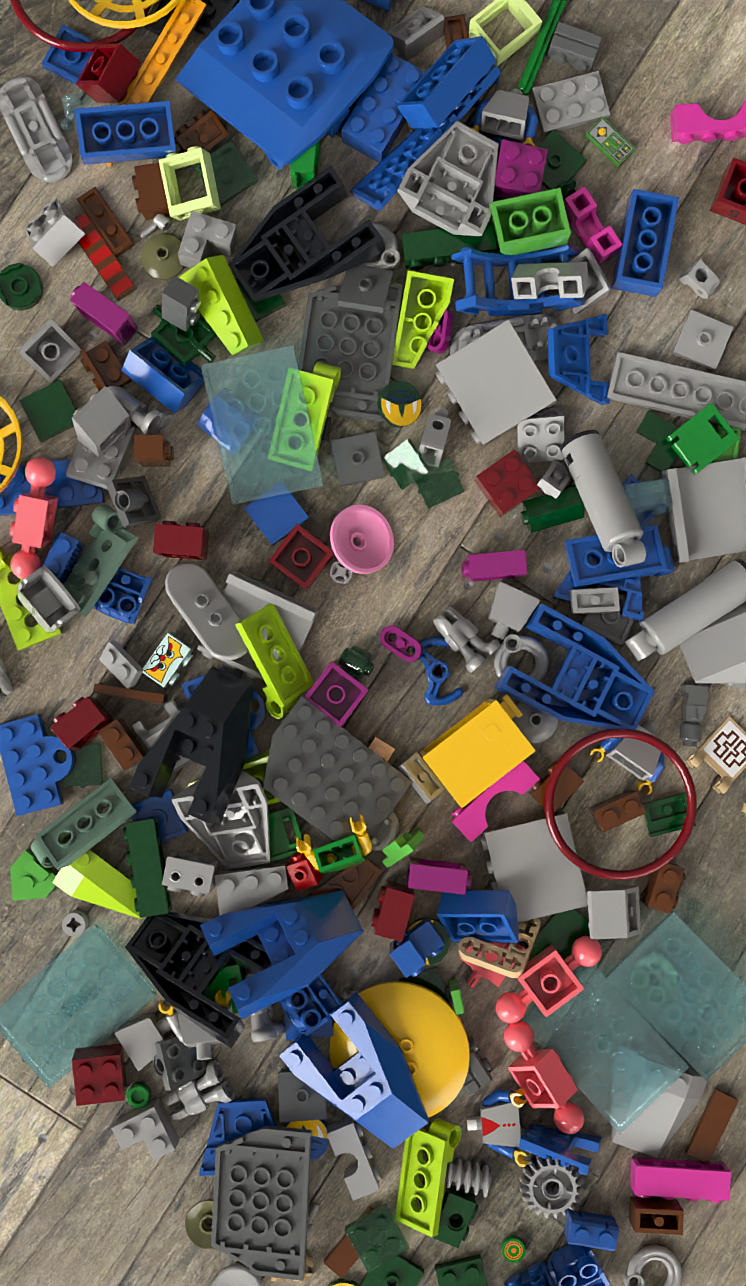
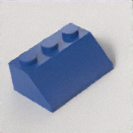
(163, 374)
(480, 915)

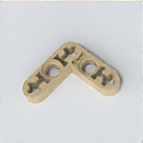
(511, 955)

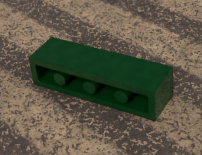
(437, 246)
(148, 867)

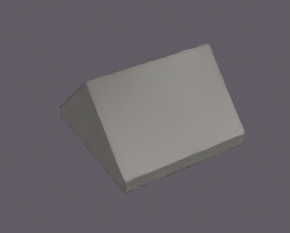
(417, 31)
(598, 285)
(50, 350)

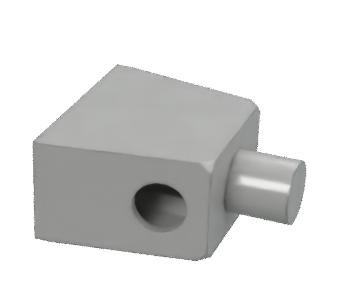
(435, 436)
(510, 609)
(140, 1036)

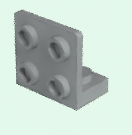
(541, 436)

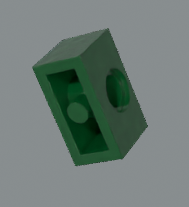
(456, 1202)

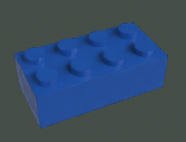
(447, 83)
(376, 118)
(125, 132)
(645, 242)

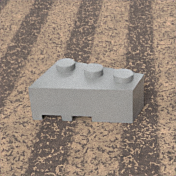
(250, 885)

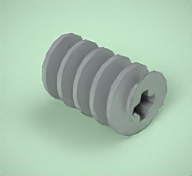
(468, 1176)

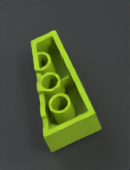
(224, 304)

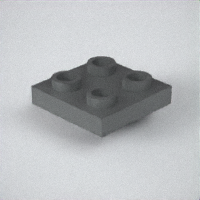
(133, 501)
(177, 1062)

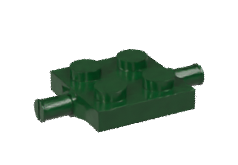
(183, 344)

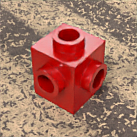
(302, 872)

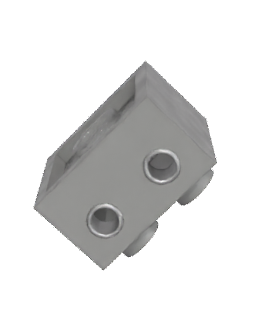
(190, 873)

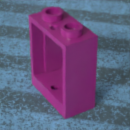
(103, 313)
(494, 566)
(438, 876)

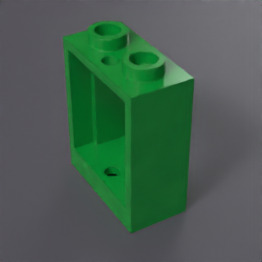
(305, 166)

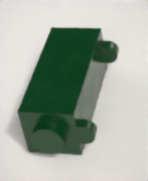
(550, 511)

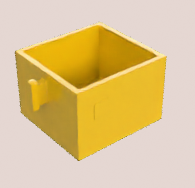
(478, 750)

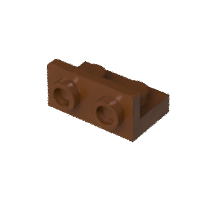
(204, 132)
(104, 366)

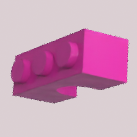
(583, 218)

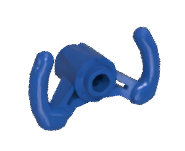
(430, 696)

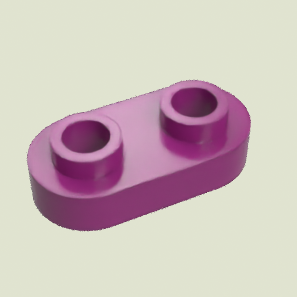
(441, 336)
(402, 644)

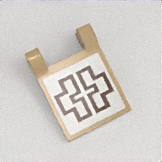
(724, 753)

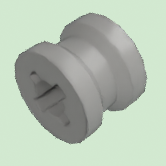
(337, 570)
(77, 918)

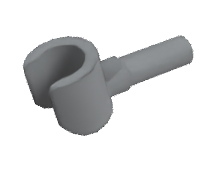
(159, 221)
(311, 1215)

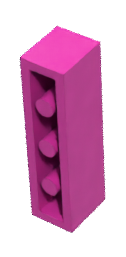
(680, 1179)

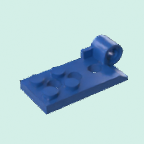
(657, 560)

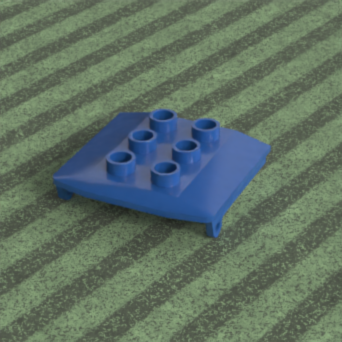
(286, 70)

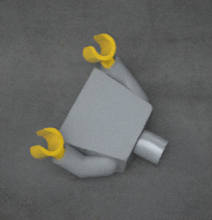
(189, 1032)

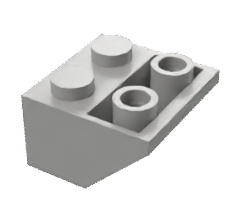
(53, 232)
(101, 421)
(614, 912)

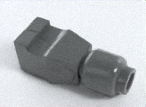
(692, 710)

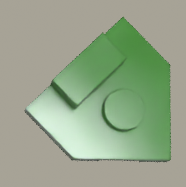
(402, 846)
(30, 879)

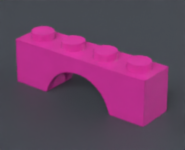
(692, 124)
(471, 817)

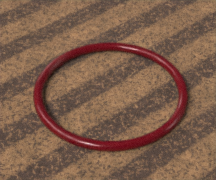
(68, 45)
(620, 874)

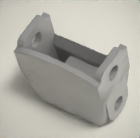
(47, 599)

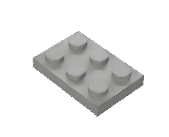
(570, 102)
(100, 470)

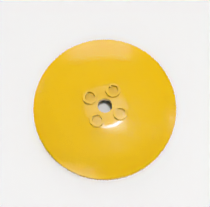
(425, 1031)

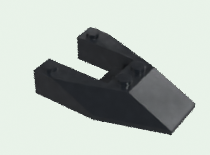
(292, 252)
(210, 731)
(182, 968)

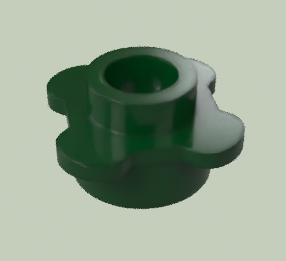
(567, 188)

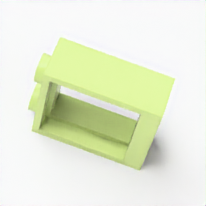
(524, 15)
(202, 205)

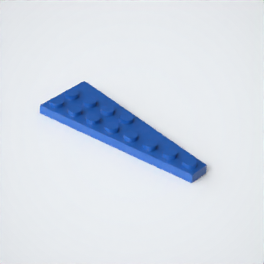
(386, 177)

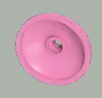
(372, 537)

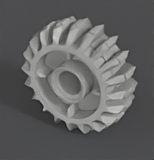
(550, 1199)

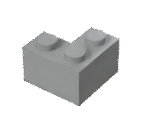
(206, 234)
(150, 1125)

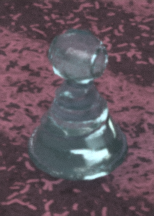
(69, 104)

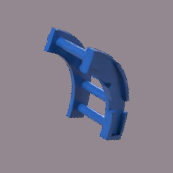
(513, 307)

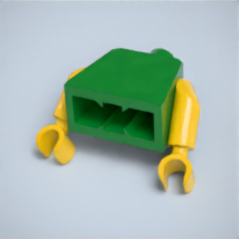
(341, 853)

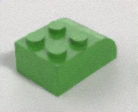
(531, 222)

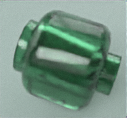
(356, 662)

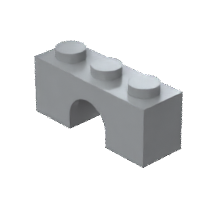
(568, 278)
(362, 1177)

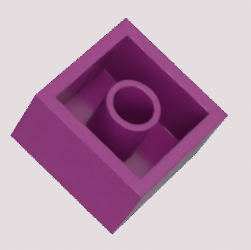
(518, 169)
(336, 694)

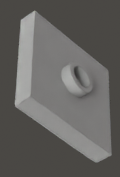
(702, 340)

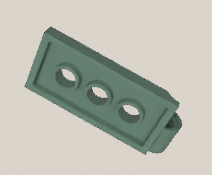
(106, 532)
(48, 843)

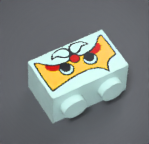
(168, 660)

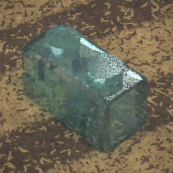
(649, 496)

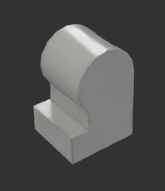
(700, 279)

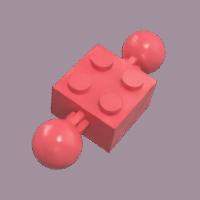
(34, 517)
(549, 980)
(543, 1078)

